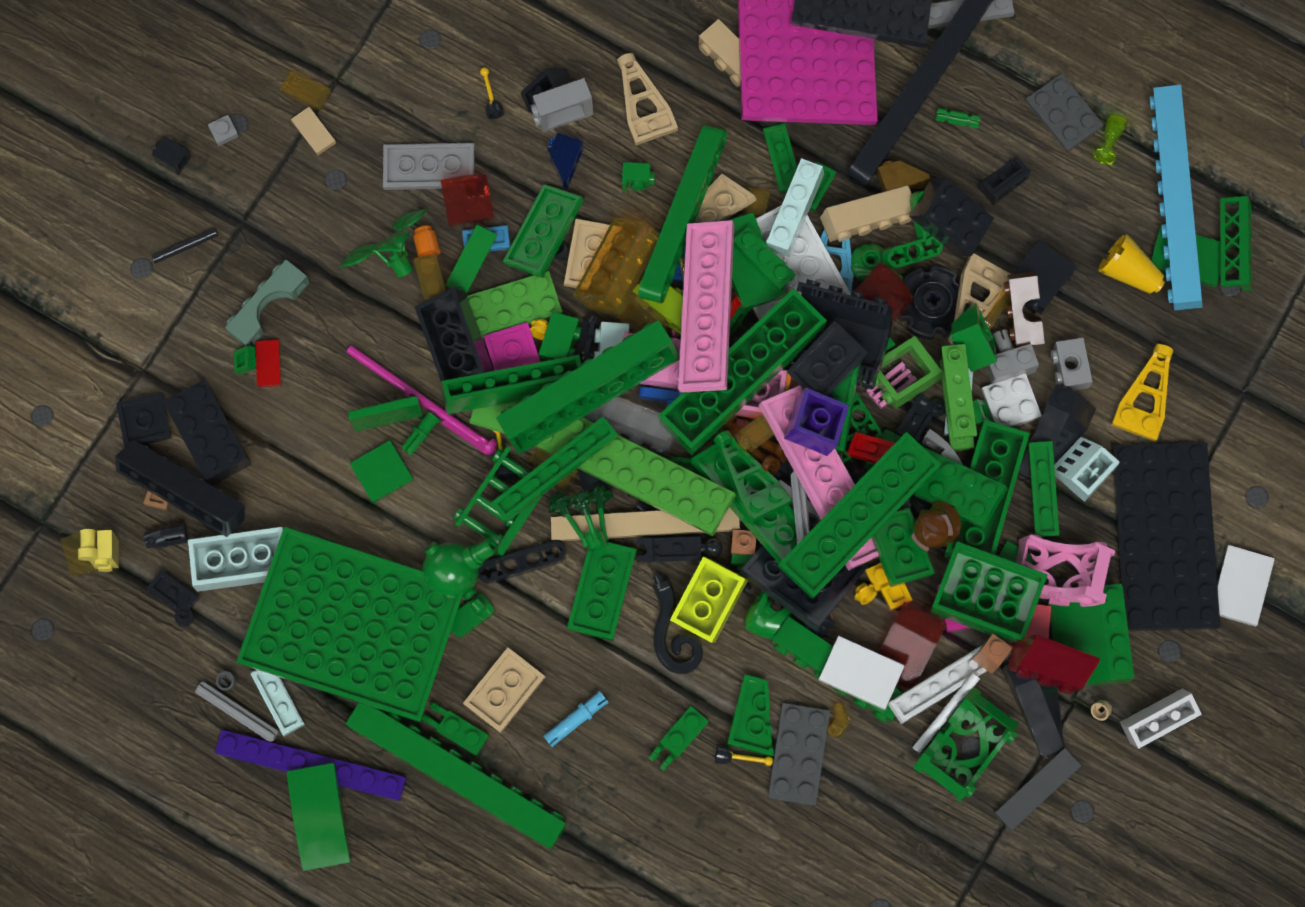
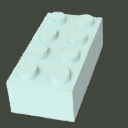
(233, 559)

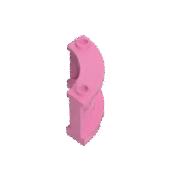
(1088, 592)

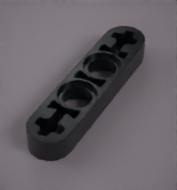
(522, 566)

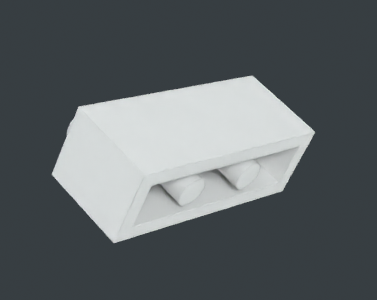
(1160, 718)

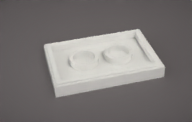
(1243, 585)
(861, 673)

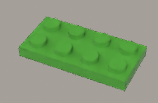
(514, 304)

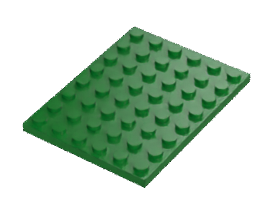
(349, 625)

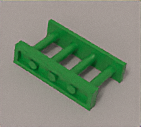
(515, 524)

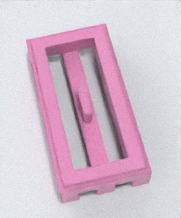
(906, 373)

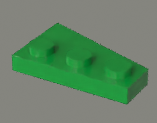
(751, 718)

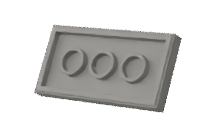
(425, 164)

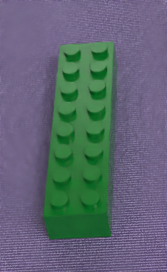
(751, 366)
(588, 387)

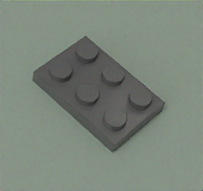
(1064, 113)

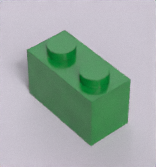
(560, 337)

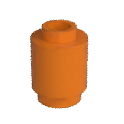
(426, 241)

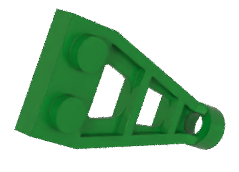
(762, 502)

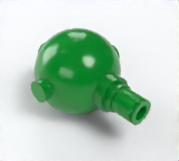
(455, 568)

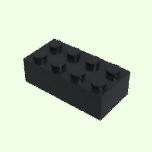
(453, 335)
(207, 433)

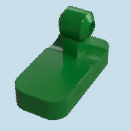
(472, 615)

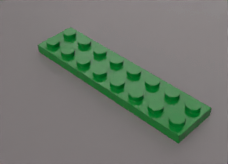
(859, 515)

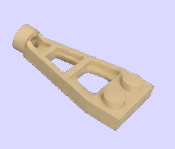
(652, 125)
(984, 274)

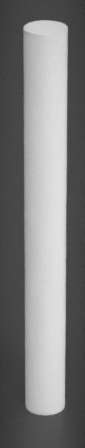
(946, 713)

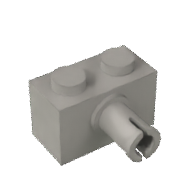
(1010, 360)

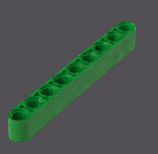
(682, 212)

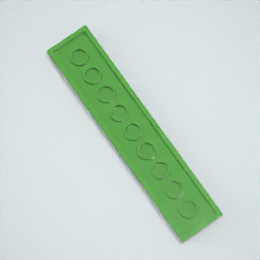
(651, 479)

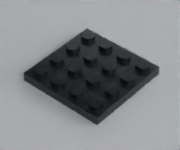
(766, 575)

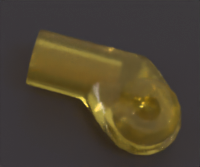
(841, 721)

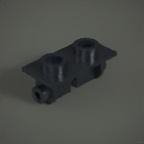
(586, 344)

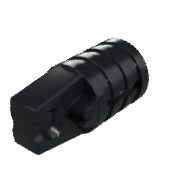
(166, 536)

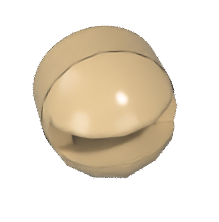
(1097, 714)

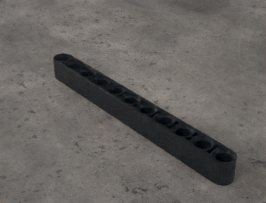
(918, 90)

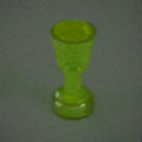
(1114, 128)

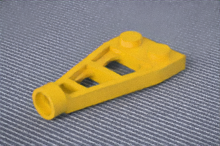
(1138, 421)

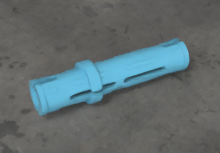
(575, 719)

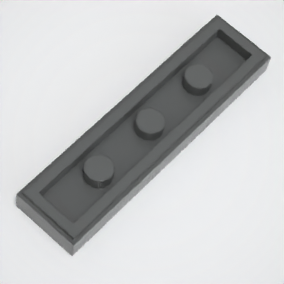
(1037, 789)

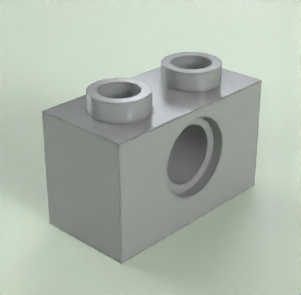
(1075, 352)

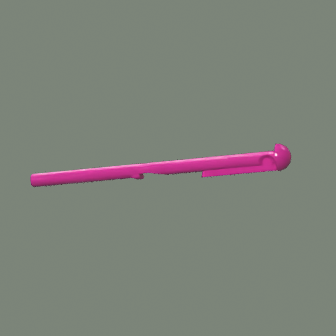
(449, 421)

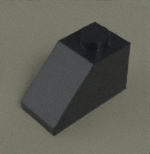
(546, 81)

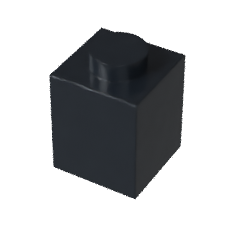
(171, 155)

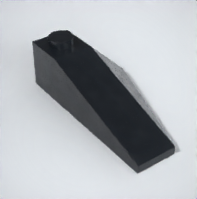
(1062, 422)
(1040, 711)

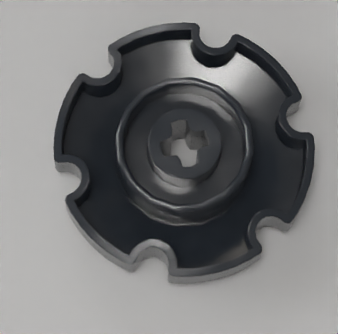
(920, 314)

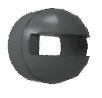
(223, 684)

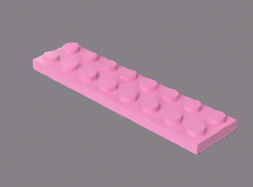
(706, 307)
(821, 476)

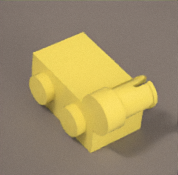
(100, 549)

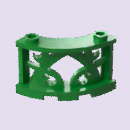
(968, 712)

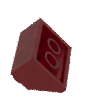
(1052, 663)

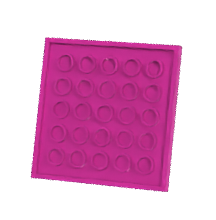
(802, 71)

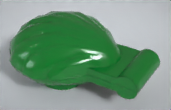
(865, 260)

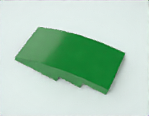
(318, 816)

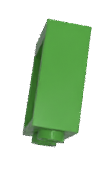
(925, 362)

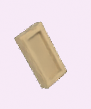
(313, 131)

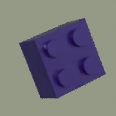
(816, 421)

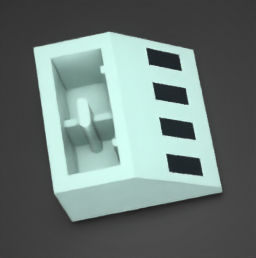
(1085, 467)

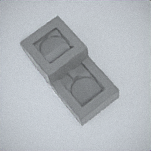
(940, 446)

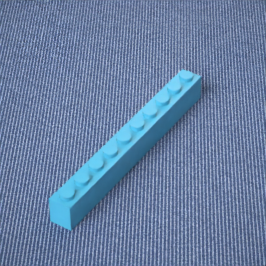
(1177, 198)

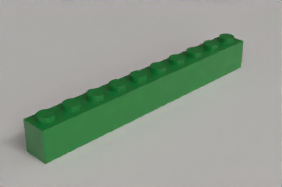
(457, 775)

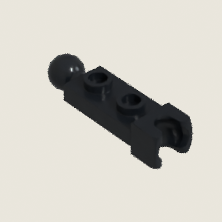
(677, 549)

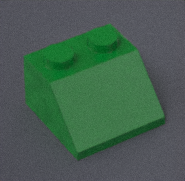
(974, 332)

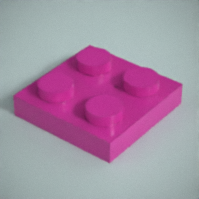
(511, 347)

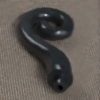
(666, 598)

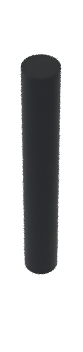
(185, 245)

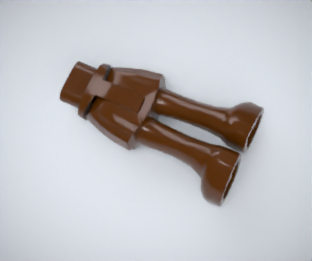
(768, 462)

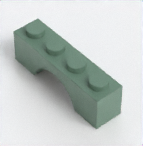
(284, 283)

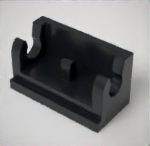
(1004, 180)

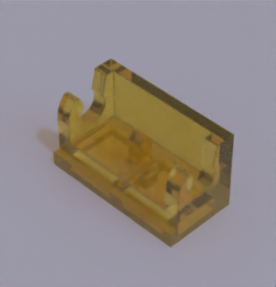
(639, 313)

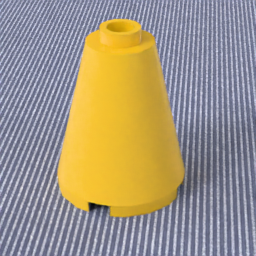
(1132, 266)

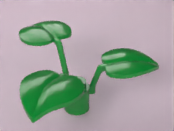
(395, 243)

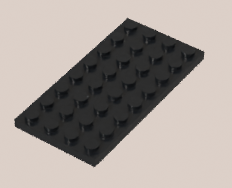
(1166, 537)

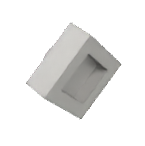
(223, 130)

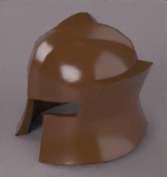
(936, 526)

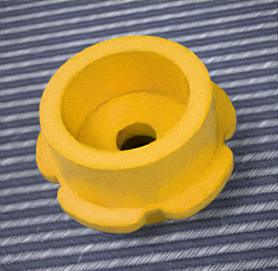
(538, 328)
(865, 593)

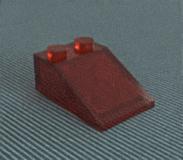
(912, 642)

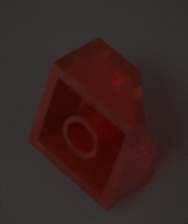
(467, 200)
(889, 286)

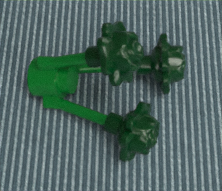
(598, 495)

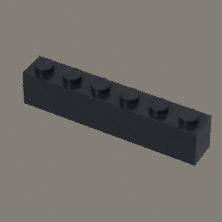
(180, 488)

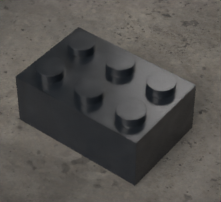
(951, 217)

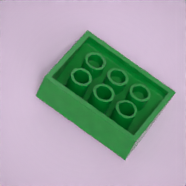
(988, 593)
(1099, 632)

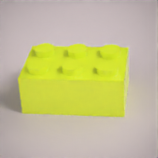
(709, 599)

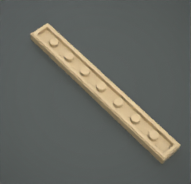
(635, 525)

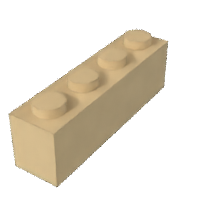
(723, 48)
(867, 214)

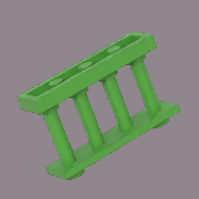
(958, 397)

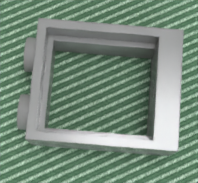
(562, 105)

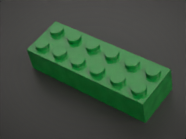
(999, 457)

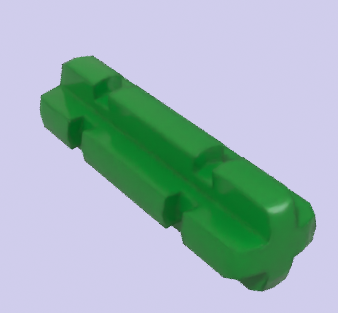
(958, 118)

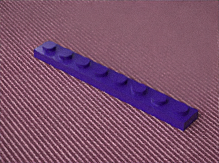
(287, 758)

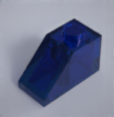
(564, 156)

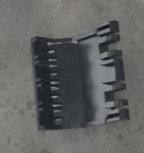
(864, 319)

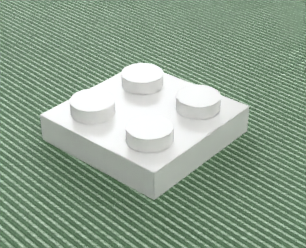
(1011, 401)

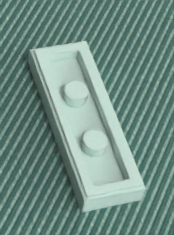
(278, 701)

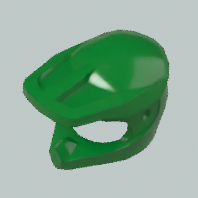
(763, 620)

